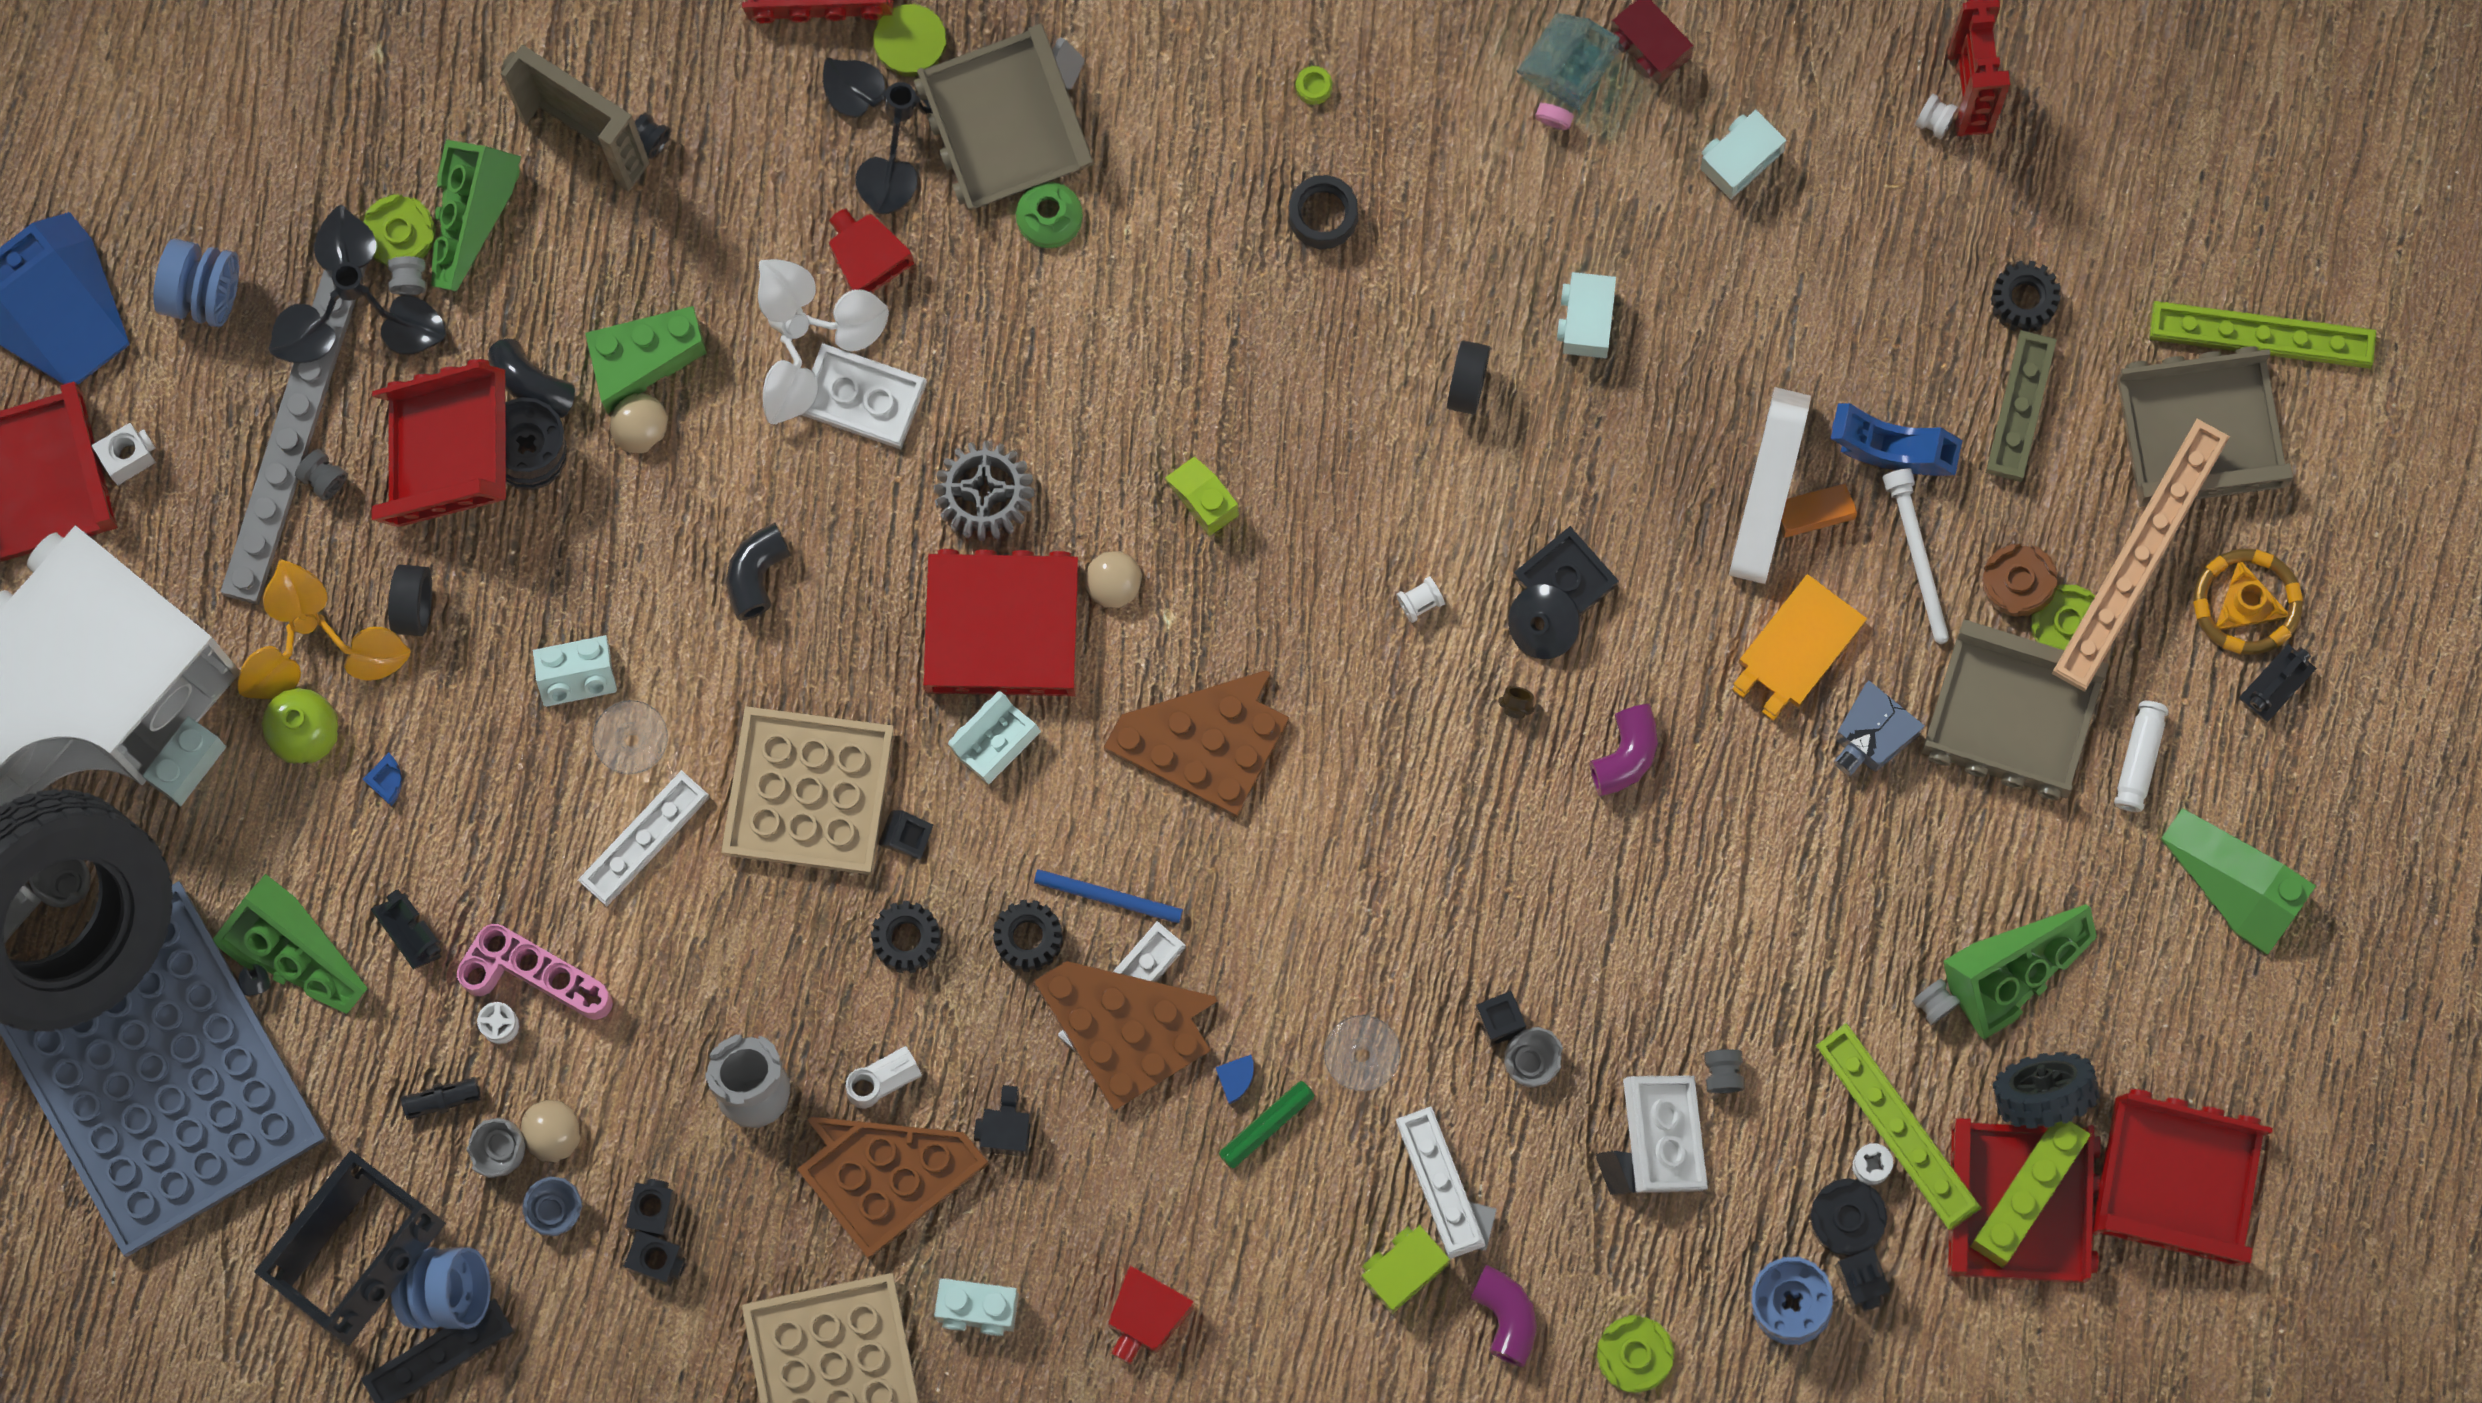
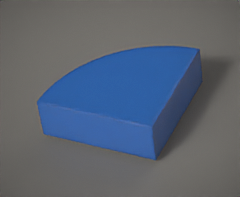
(385, 779)
(1236, 1077)

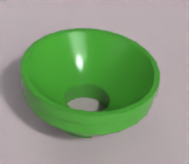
(1049, 231)

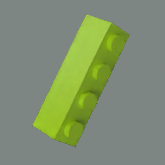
(2029, 1191)

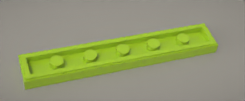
(2280, 335)
(1898, 1126)

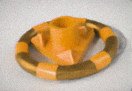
(2248, 601)

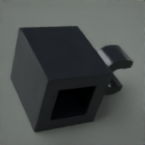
(1004, 1129)
(1863, 1280)

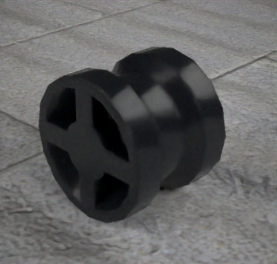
(652, 135)

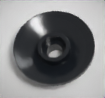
(1559, 616)

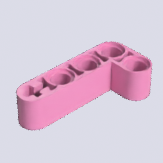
(540, 977)

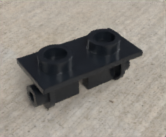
(2278, 682)
(412, 938)

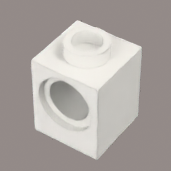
(111, 446)

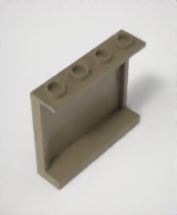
(540, 84)
(1004, 118)
(2220, 390)
(2009, 712)

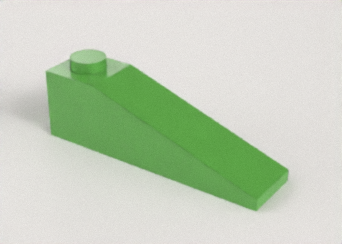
(475, 191)
(2243, 883)
(284, 939)
(2005, 970)

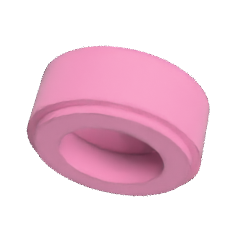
(1554, 116)

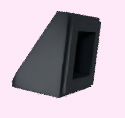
(905, 834)
(1617, 1171)

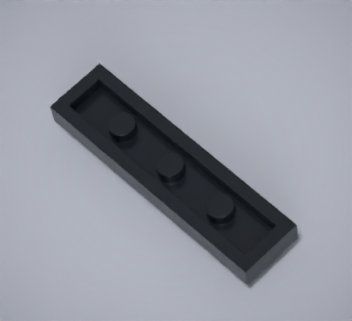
(436, 1357)

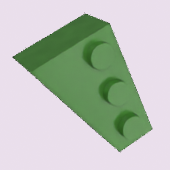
(642, 352)

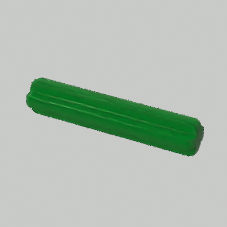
(1266, 1124)

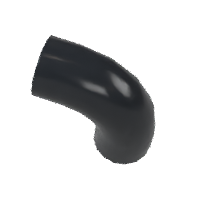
(526, 380)
(747, 570)

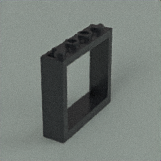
(318, 1224)

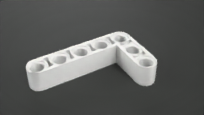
(1770, 485)

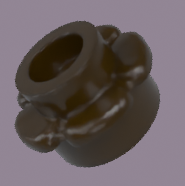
(1517, 702)

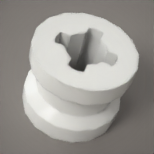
(1936, 116)
(497, 1015)
(1868, 1169)

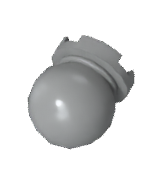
(748, 1080)

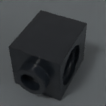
(1500, 1018)
(656, 1225)
(643, 1247)

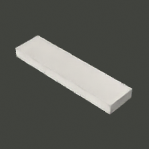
(644, 838)
(1148, 958)
(1440, 1182)

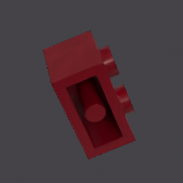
(1651, 40)

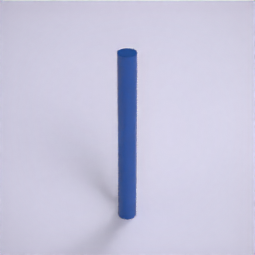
(1108, 896)

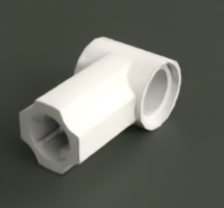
(886, 1076)

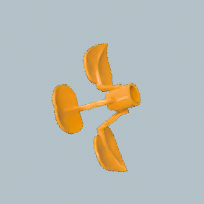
(296, 598)

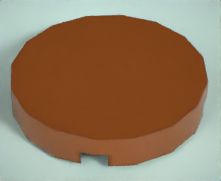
(2020, 580)

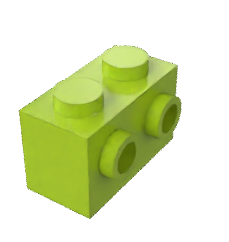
(1404, 1268)

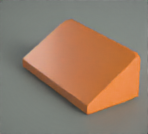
(1817, 510)

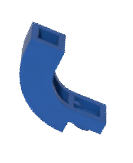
(1894, 446)

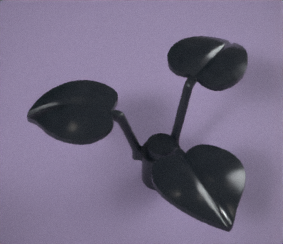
(850, 91)
(343, 248)

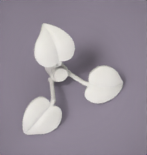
(781, 294)

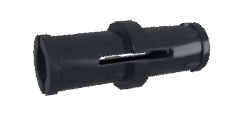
(440, 1098)

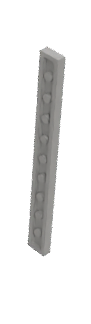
(283, 454)

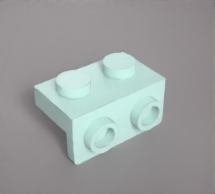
(574, 671)
(993, 737)

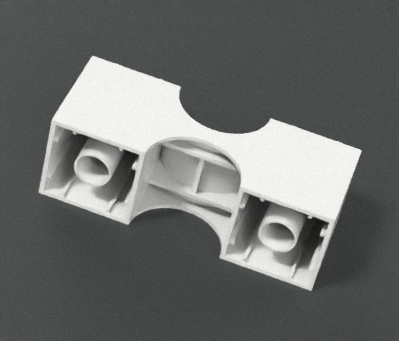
(93, 674)

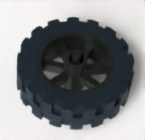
(2046, 1090)

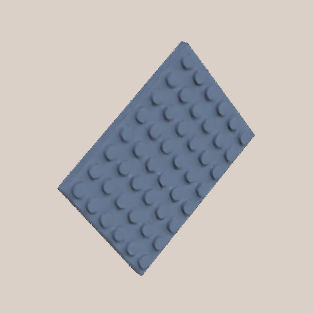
(168, 1091)

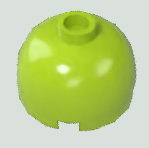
(300, 726)

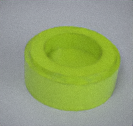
(1313, 85)

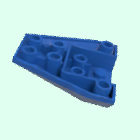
(58, 301)

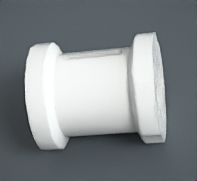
(1420, 599)

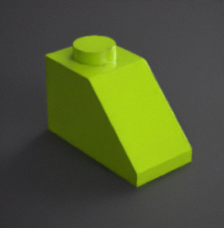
(1203, 495)

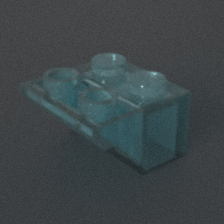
(1570, 58)

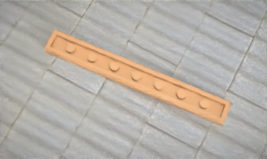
(2140, 555)

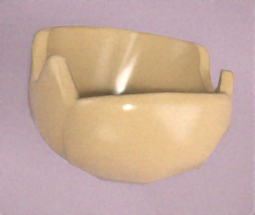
(638, 423)
(1113, 579)
(550, 1130)

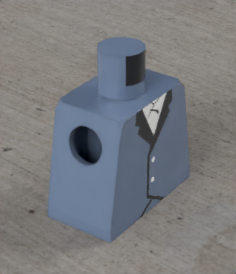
(1874, 731)

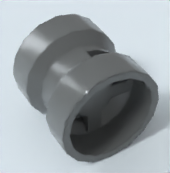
(321, 475)
(1724, 1068)

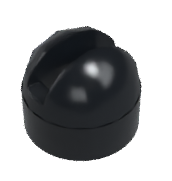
(254, 981)

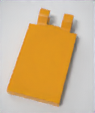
(1798, 645)

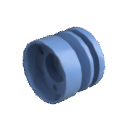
(196, 282)
(1798, 1279)
(444, 1290)

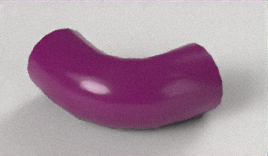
(1632, 756)
(1514, 1314)

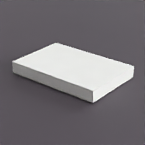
(864, 396)
(1665, 1134)

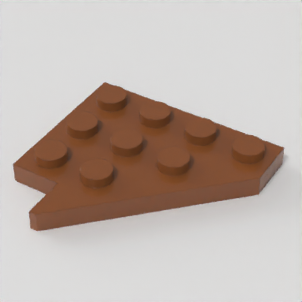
(1204, 740)
(1125, 1026)
(886, 1175)

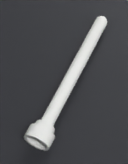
(1900, 486)

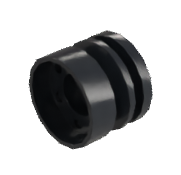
(535, 424)

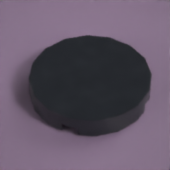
(1848, 1217)

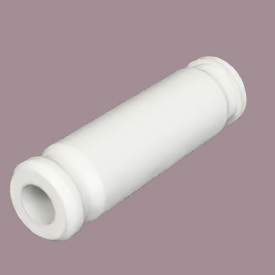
(2141, 756)

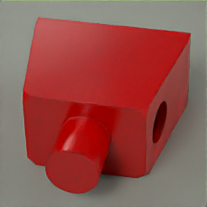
(867, 251)
(1145, 1314)

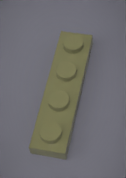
(2021, 406)

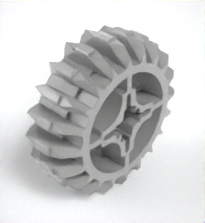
(968, 490)

